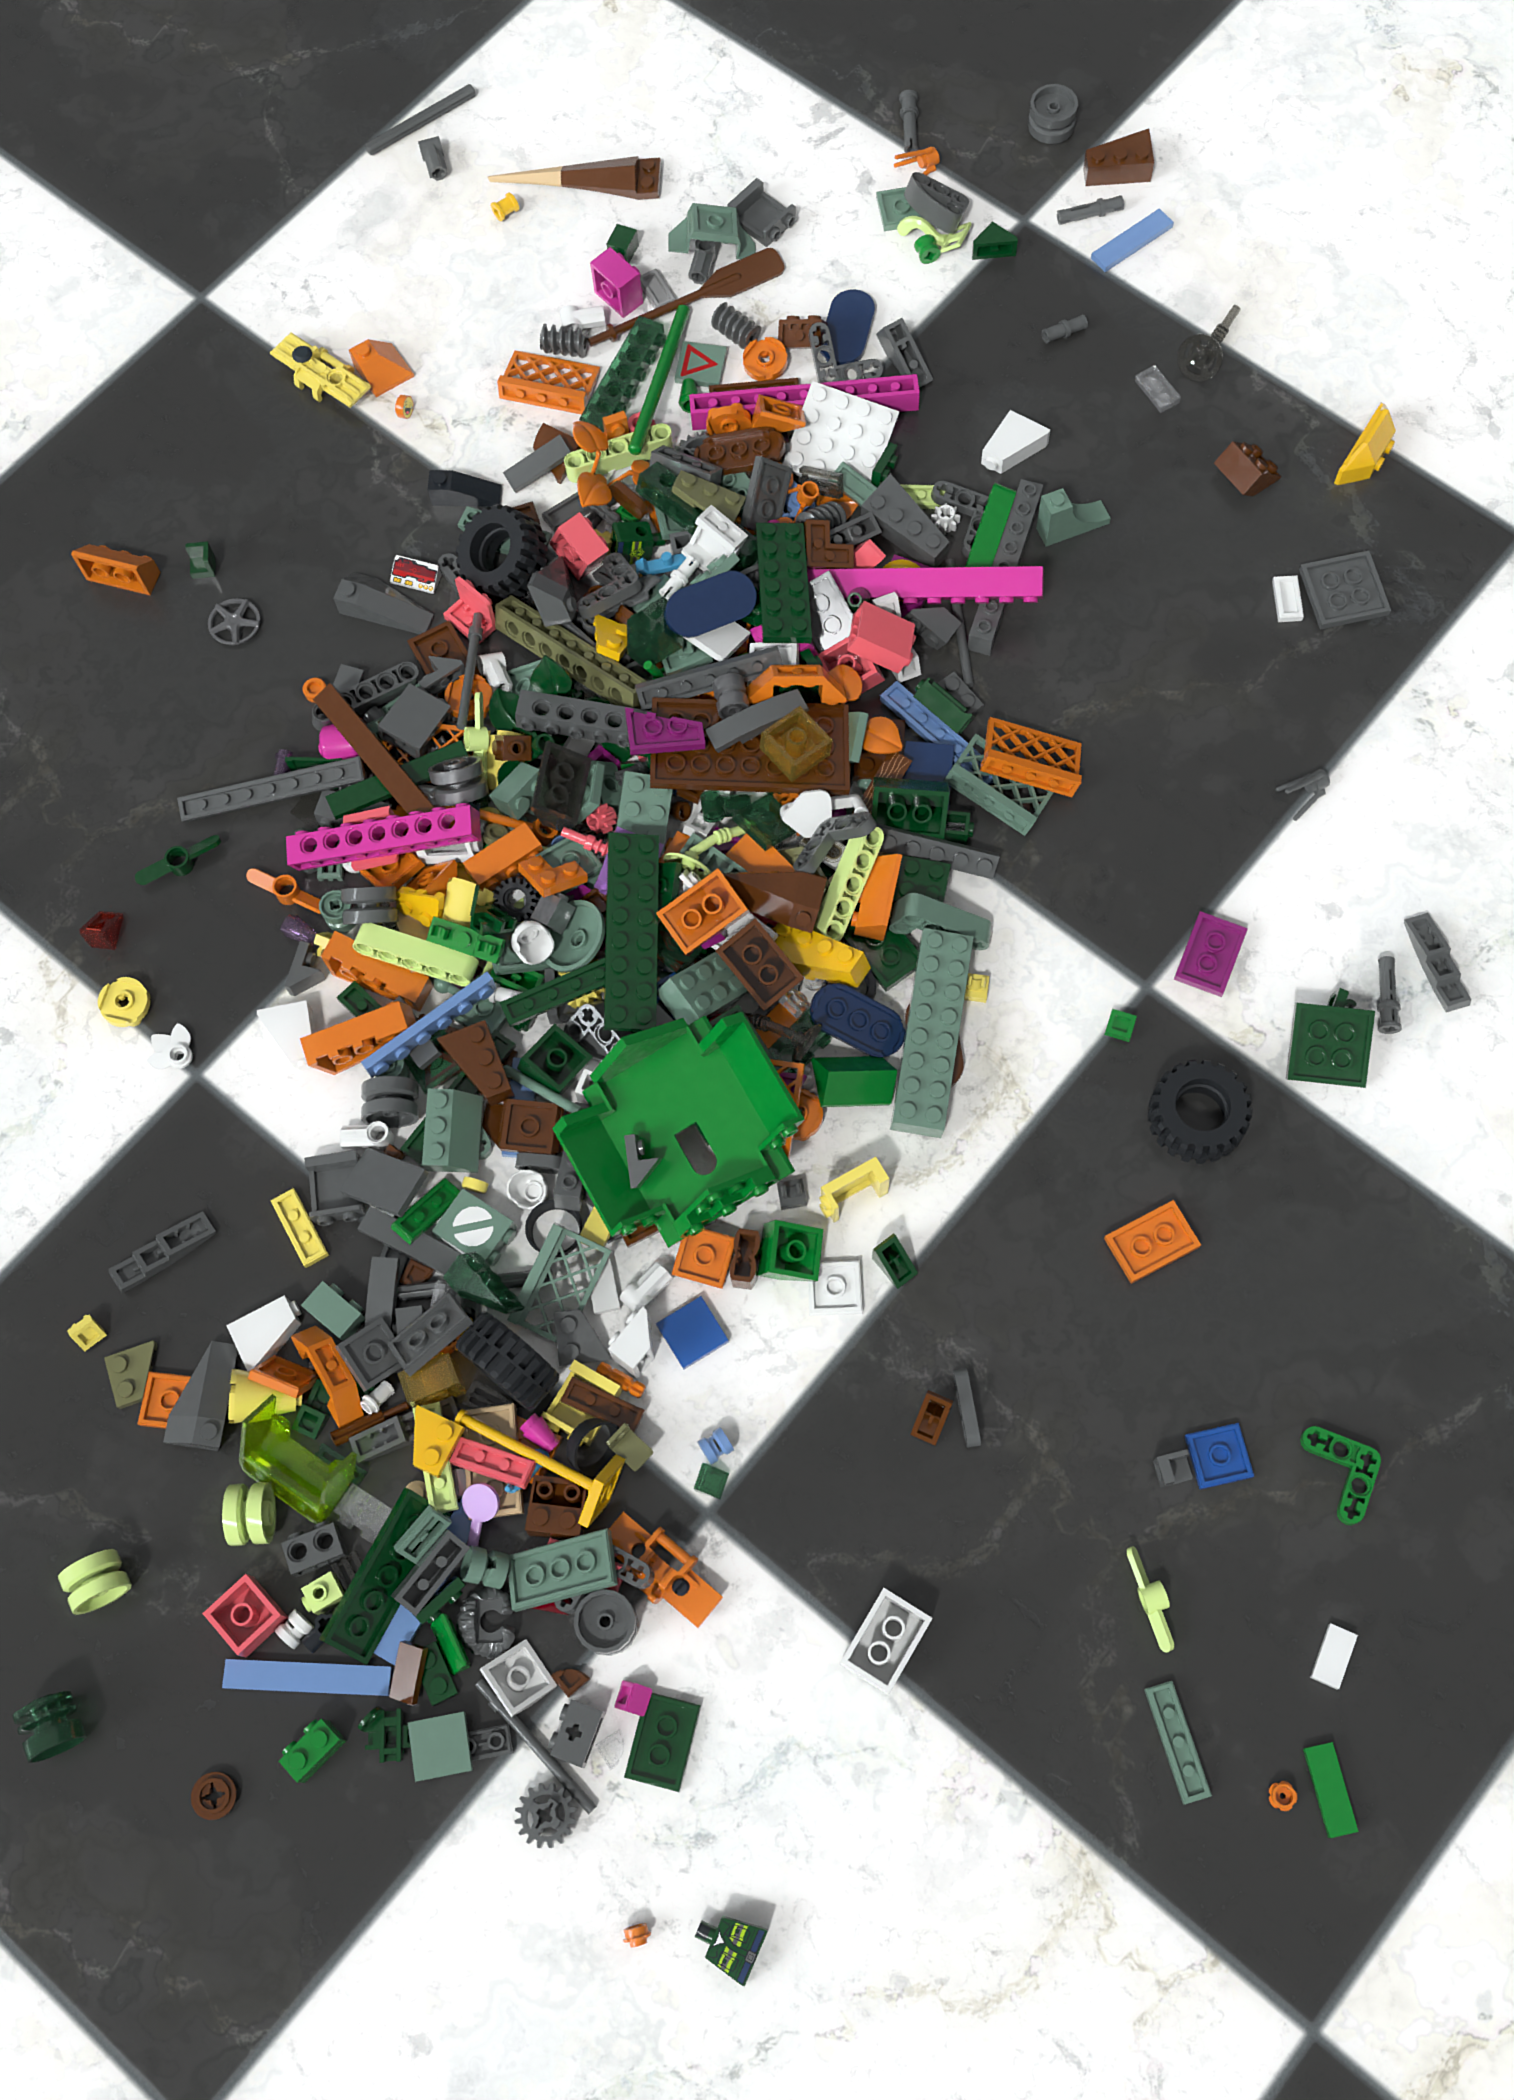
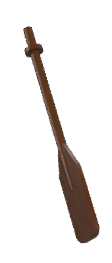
(723, 283)

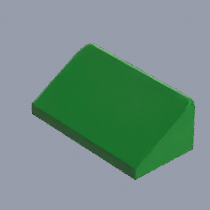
(450, 1644)

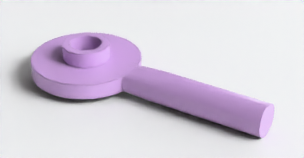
(480, 1504)

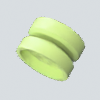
(249, 1514)
(94, 1581)

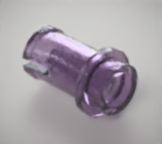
(281, 766)

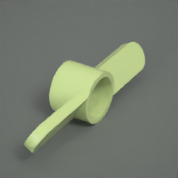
(477, 737)
(1153, 1601)

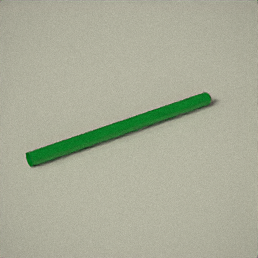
(659, 379)

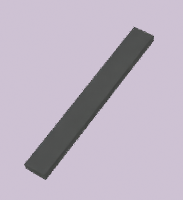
(271, 789)

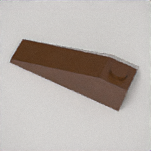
(782, 897)

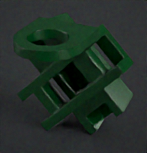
(489, 919)
(397, 1733)

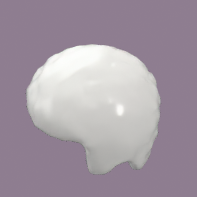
(532, 942)

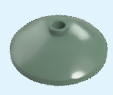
(579, 940)

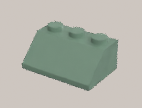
(452, 1131)

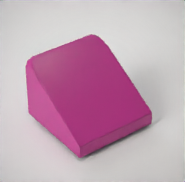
(633, 1698)

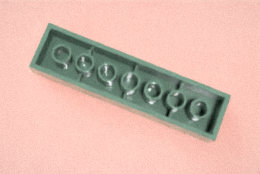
(932, 1033)

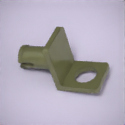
(630, 1447)

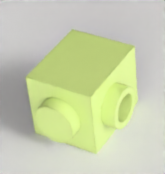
(322, 1594)

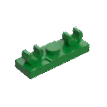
(465, 940)

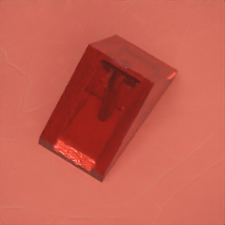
(102, 930)

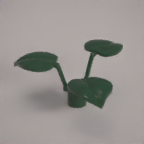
(553, 679)
(502, 716)

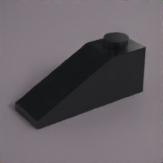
(460, 489)

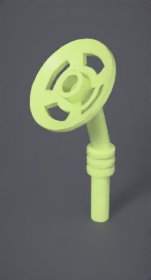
(690, 858)

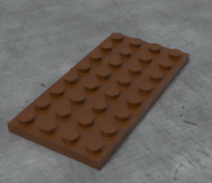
(746, 765)

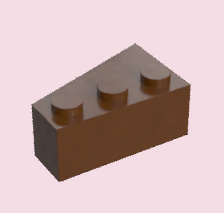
(1120, 161)
(479, 1060)

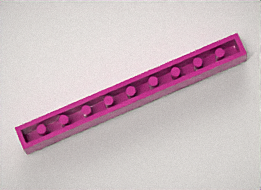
(894, 392)
(943, 583)

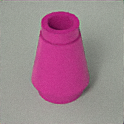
(539, 1433)

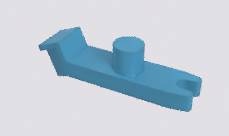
(664, 564)

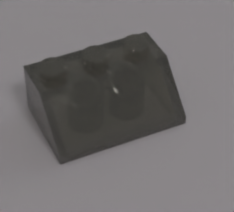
(560, 786)

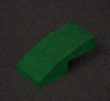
(314, 1413)

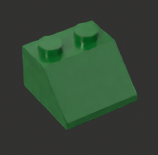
(790, 1251)

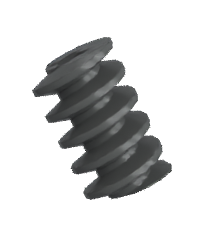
(734, 325)
(563, 341)
(828, 511)

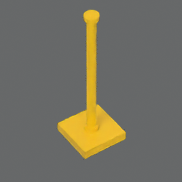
(599, 1489)

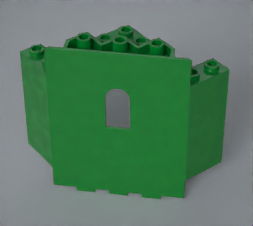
(659, 1087)

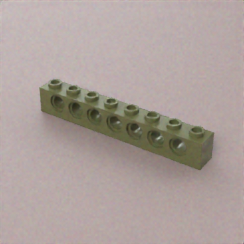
(576, 656)

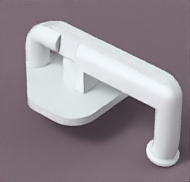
(815, 807)

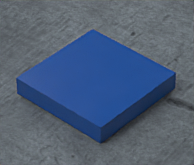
(692, 1332)
(1219, 1456)

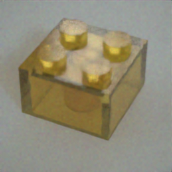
(795, 743)
(433, 1381)

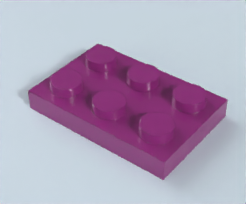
(1210, 954)

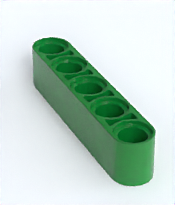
(991, 526)

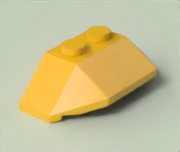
(1369, 448)

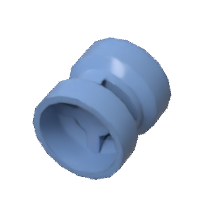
(709, 1448)

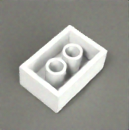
(885, 1641)

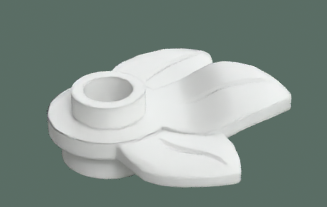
(169, 1047)

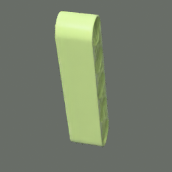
(617, 454)
(848, 895)
(420, 954)

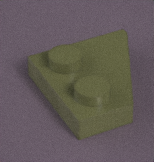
(129, 1373)

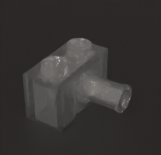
(363, 1511)

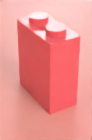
(881, 637)

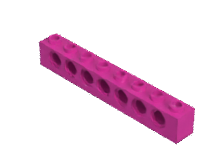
(464, 831)

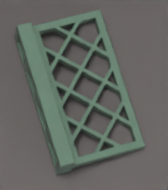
(992, 797)
(542, 1267)

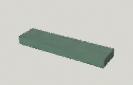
(1177, 1742)

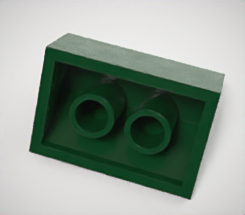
(911, 805)

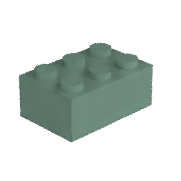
(643, 808)
(701, 990)

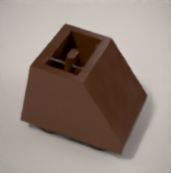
(1247, 468)
(555, 1508)

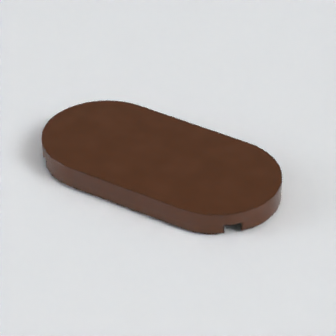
(738, 449)

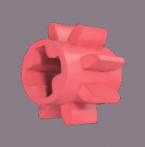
(602, 819)

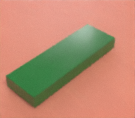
(425, 1211)
(1330, 1790)

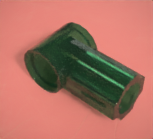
(717, 806)

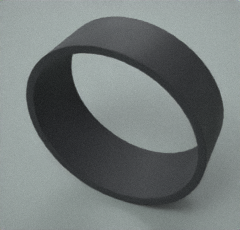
(537, 1212)
(575, 1440)

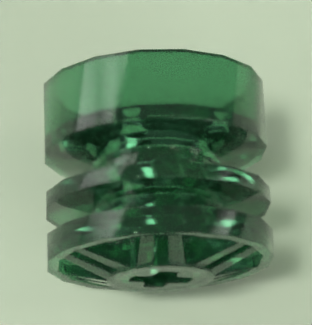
(49, 1726)

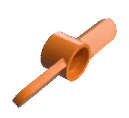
(275, 884)

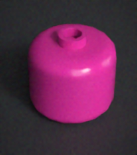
(334, 745)

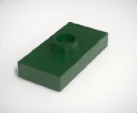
(668, 883)

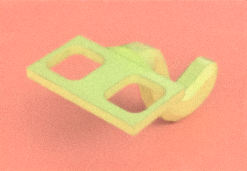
(915, 222)

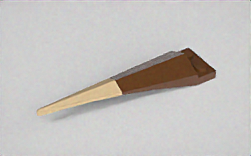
(620, 177)

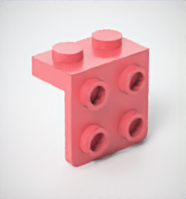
(470, 602)
(358, 818)

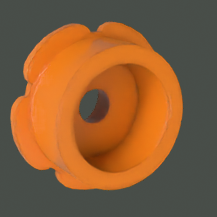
(1290, 1795)
(636, 1935)

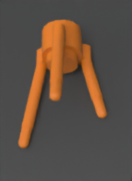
(926, 159)

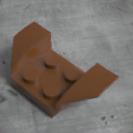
(524, 1126)

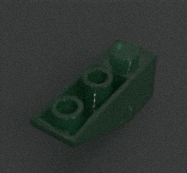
(478, 1283)

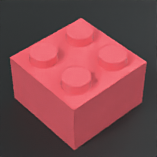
(579, 545)
(838, 655)
(245, 1615)

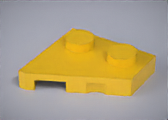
(610, 637)
(419, 904)
(434, 1441)

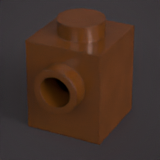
(512, 747)

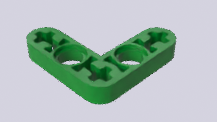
(1352, 1461)

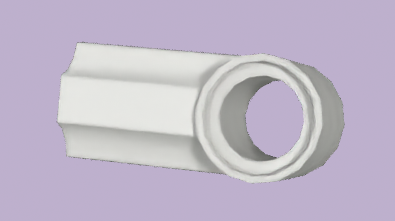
(582, 318)
(494, 669)
(365, 1136)
(643, 1292)

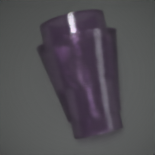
(298, 929)

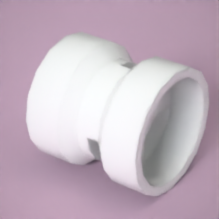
(294, 1629)

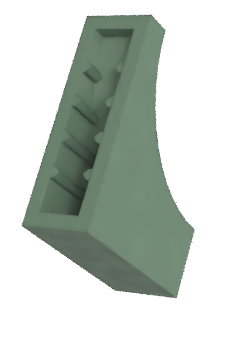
(1062, 519)

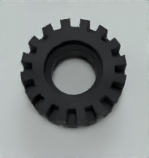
(503, 897)

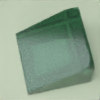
(711, 1481)

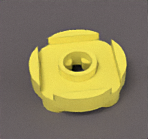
(132, 1013)

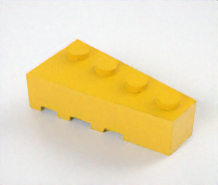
(822, 956)

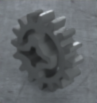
(535, 1808)

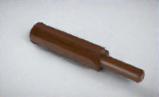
(343, 1434)

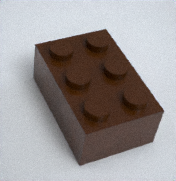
(759, 964)

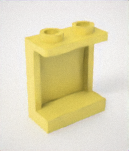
(851, 1183)
(567, 1418)

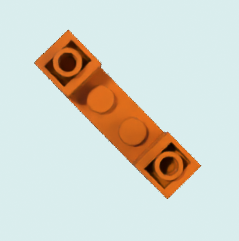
(786, 675)
(333, 1372)

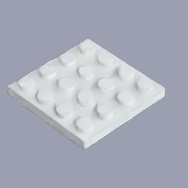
(840, 430)

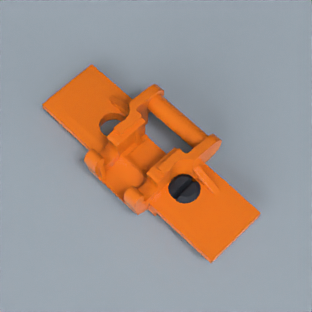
(679, 1588)

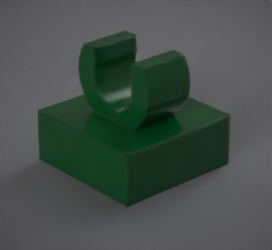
(1339, 999)

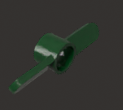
(165, 865)

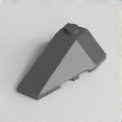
(553, 593)
(379, 603)
(202, 1406)

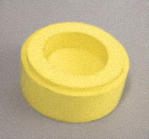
(475, 1185)

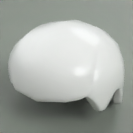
(527, 1189)

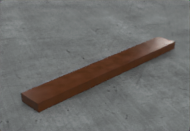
(372, 751)

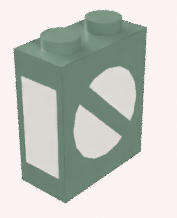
(475, 1226)

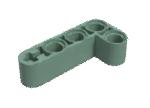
(924, 912)

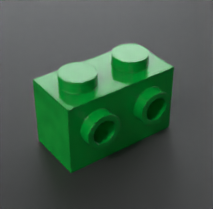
(308, 1754)

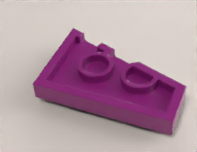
(658, 734)

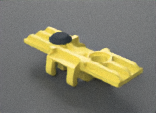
(310, 370)

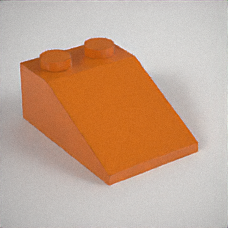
(703, 911)

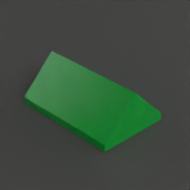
(854, 1081)

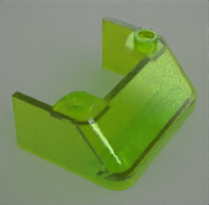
(291, 1469)

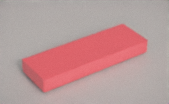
(493, 1462)

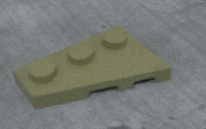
(703, 493)

